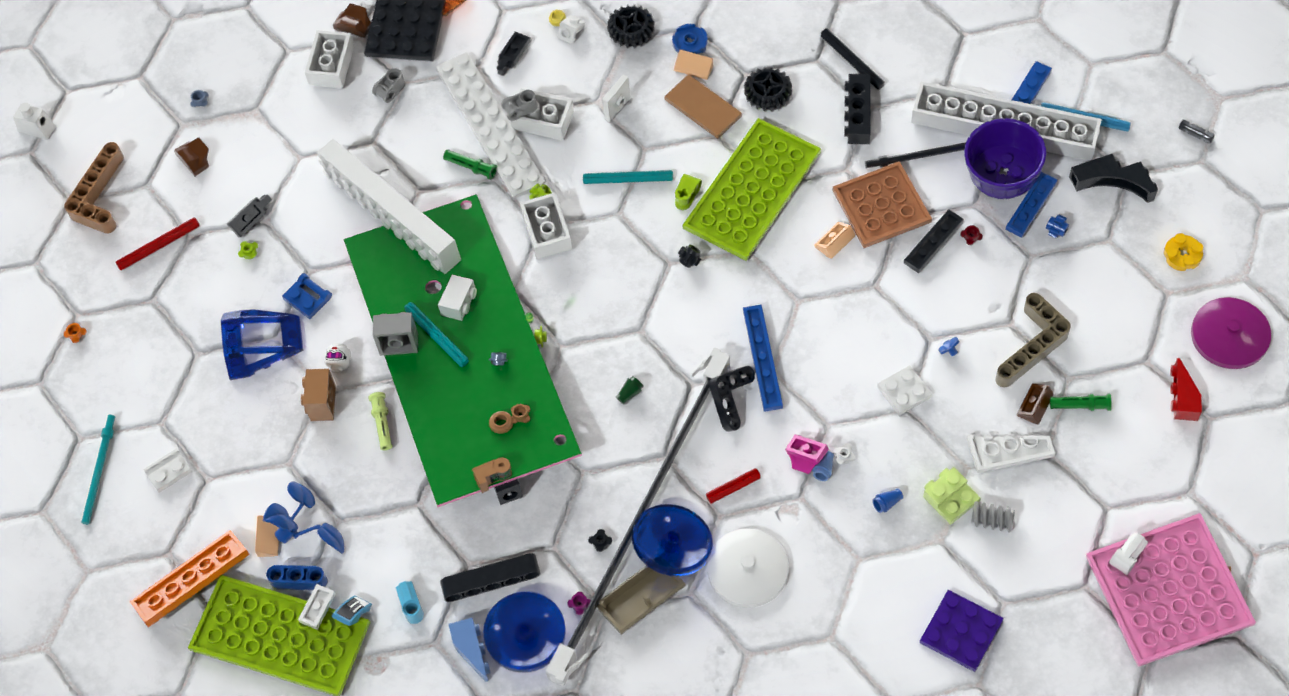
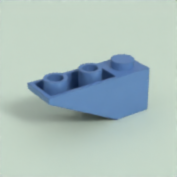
(466, 643)

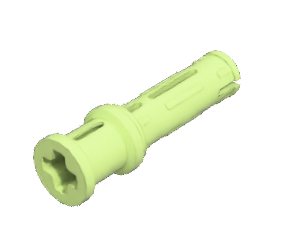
(380, 414)

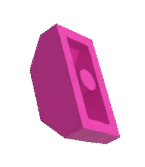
(805, 453)

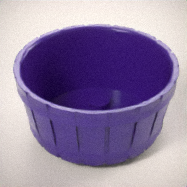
(1005, 145)

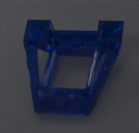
(233, 342)

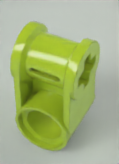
(686, 191)

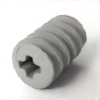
(992, 516)

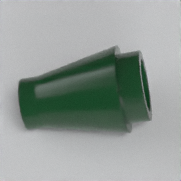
(629, 390)

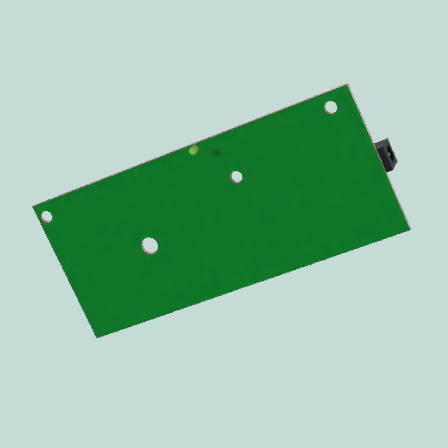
(450, 403)

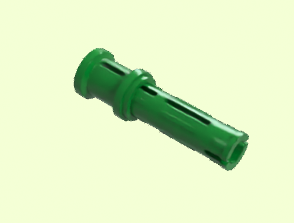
(477, 166)
(1086, 402)

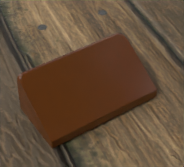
(1035, 403)

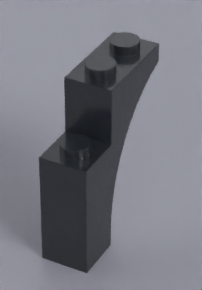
(1108, 172)

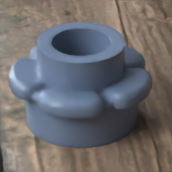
(498, 358)

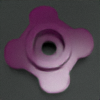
(573, 603)

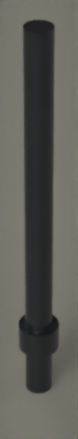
(883, 161)

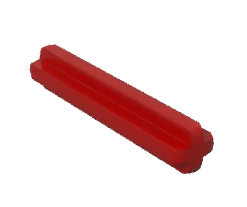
(733, 485)

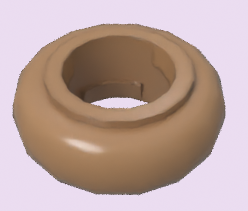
(499, 416)

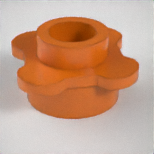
(71, 329)

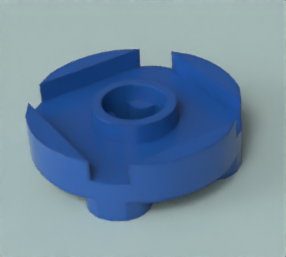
(686, 31)

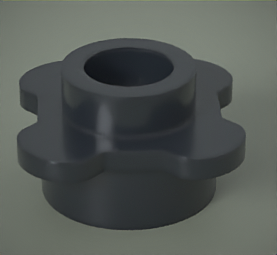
(600, 546)

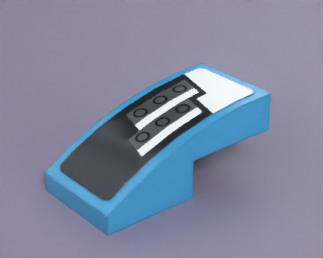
(351, 610)

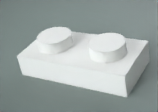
(317, 606)

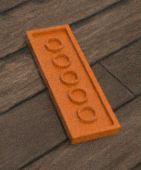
(189, 578)

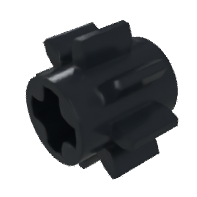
(689, 256)

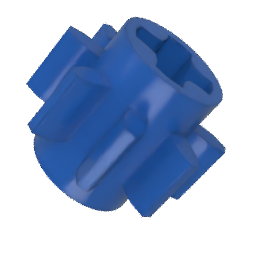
(1057, 226)

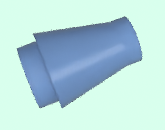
(823, 469)

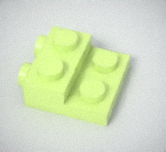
(950, 495)

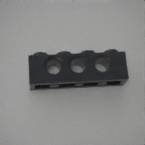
(858, 97)

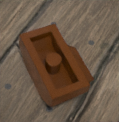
(353, 20)
(193, 156)

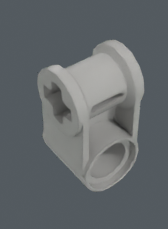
(387, 86)
(519, 104)

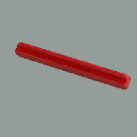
(157, 243)

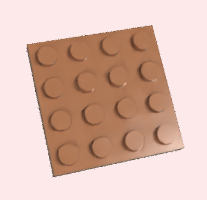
(881, 204)

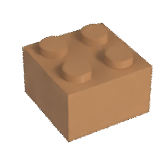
(318, 394)

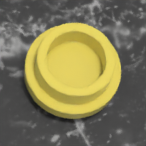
(556, 17)

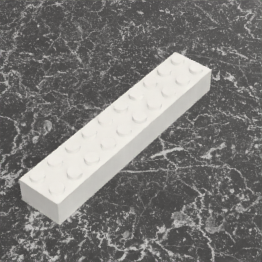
(965, 111)
(389, 206)

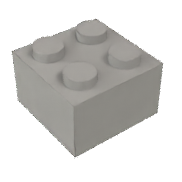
(395, 333)

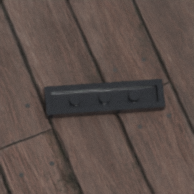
(933, 241)

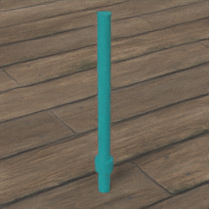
(106, 434)

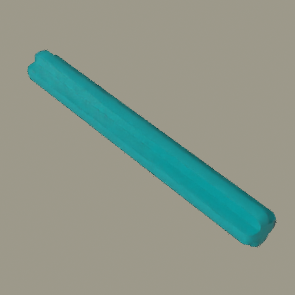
(627, 177)
(437, 335)

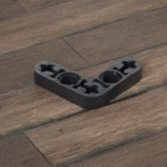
(724, 392)

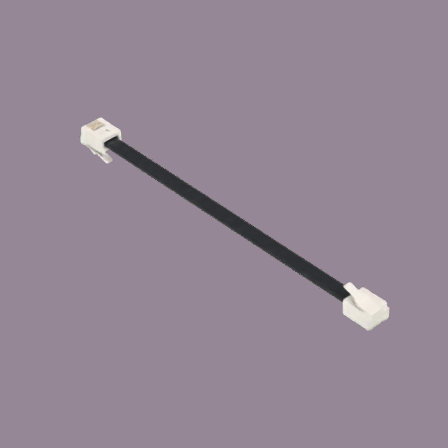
(565, 657)

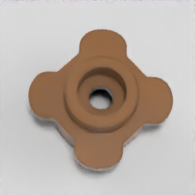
(520, 408)

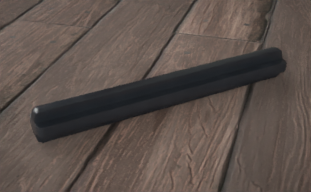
(851, 58)

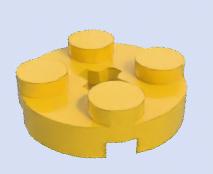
(1186, 243)

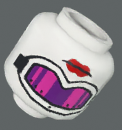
(337, 357)

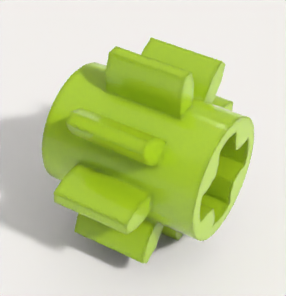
(538, 191)

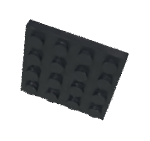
(405, 29)

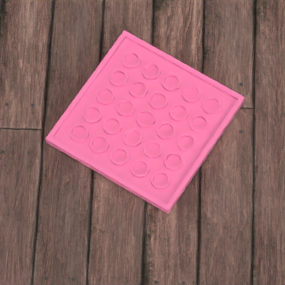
(1174, 593)

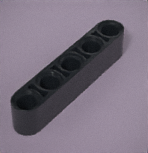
(490, 577)

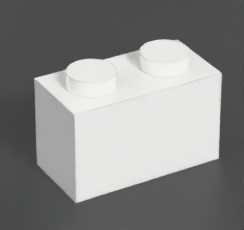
(457, 297)

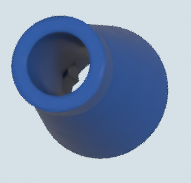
(886, 500)

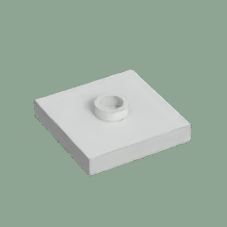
(616, 98)

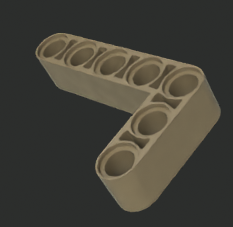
(1037, 345)

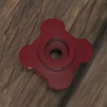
(973, 230)

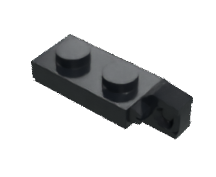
(512, 52)
(249, 215)

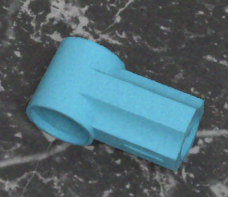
(409, 601)

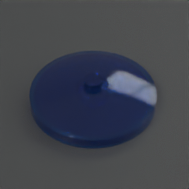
(672, 540)
(524, 631)

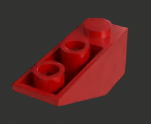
(1187, 397)

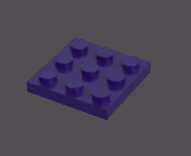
(961, 630)

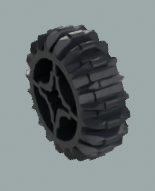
(633, 30)
(777, 94)

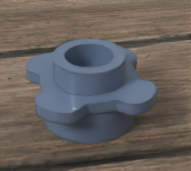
(196, 95)

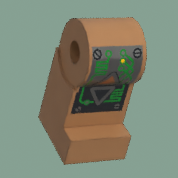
(492, 472)

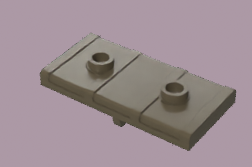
(638, 597)

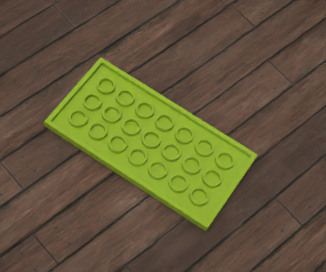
(751, 189)
(263, 634)

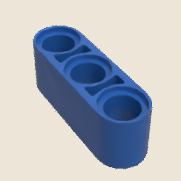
(288, 572)

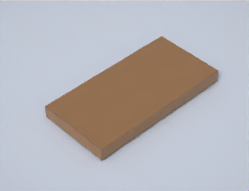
(703, 106)

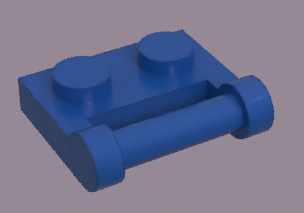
(304, 301)

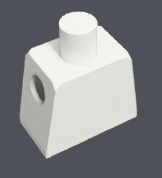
(33, 121)

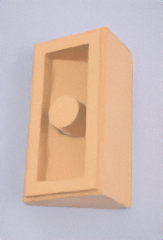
(693, 64)
(835, 239)
(266, 541)

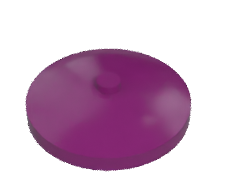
(1231, 333)

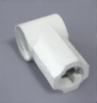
(1126, 557)

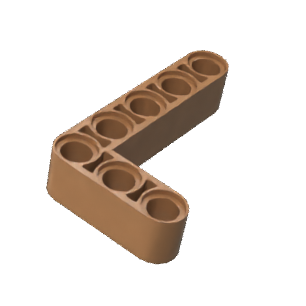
(81, 201)

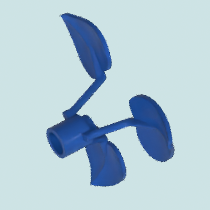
(288, 528)

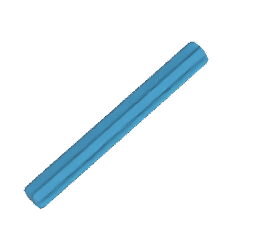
(1106, 121)

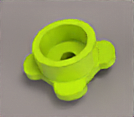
(250, 254)
(540, 336)

